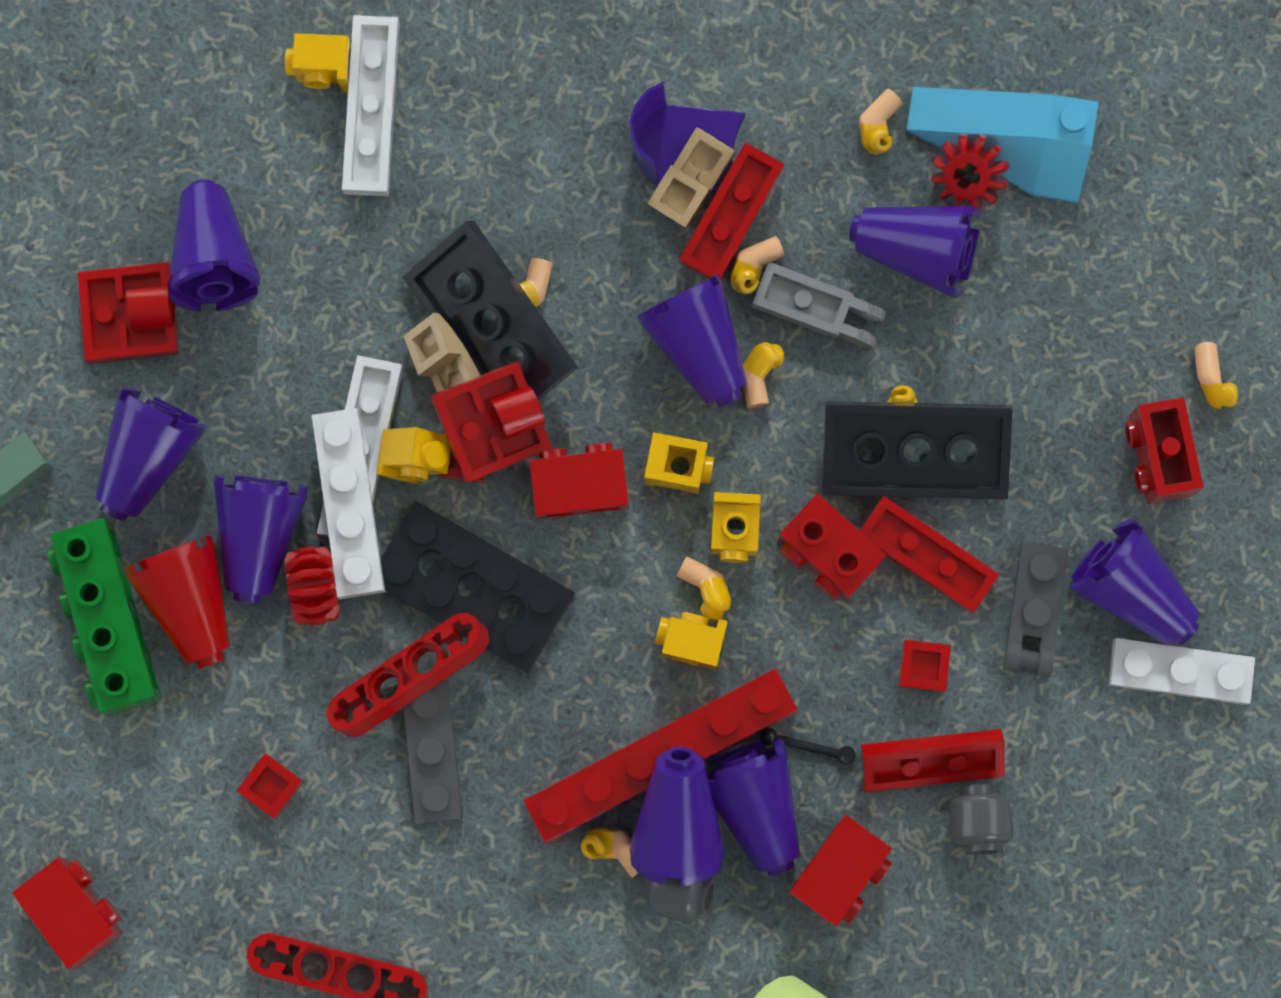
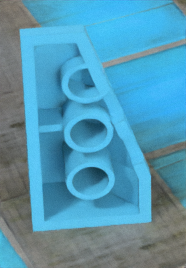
(1039, 134)

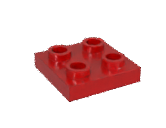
(127, 313)
(491, 421)

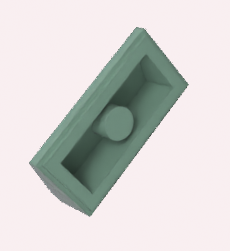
(20, 467)

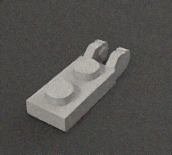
(814, 305)

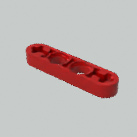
(410, 682)
(338, 968)

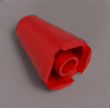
(186, 599)

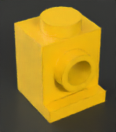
(319, 60)
(666, 450)
(412, 454)
(741, 507)
(691, 640)

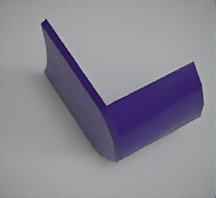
(664, 129)

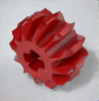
(957, 159)
(311, 586)

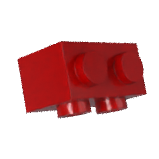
(1164, 451)
(579, 482)
(830, 549)
(841, 871)
(69, 911)

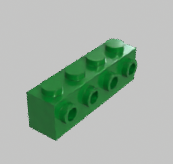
(104, 617)

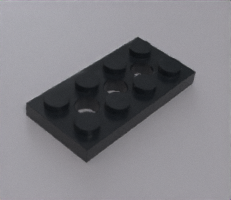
(492, 289)
(933, 477)
(469, 555)

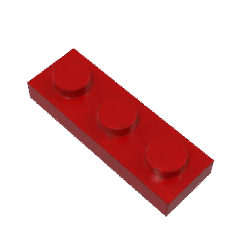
(731, 212)
(929, 555)
(933, 760)

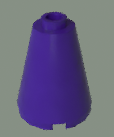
(920, 242)
(210, 252)
(699, 340)
(142, 452)
(255, 532)
(1136, 585)
(757, 804)
(678, 822)

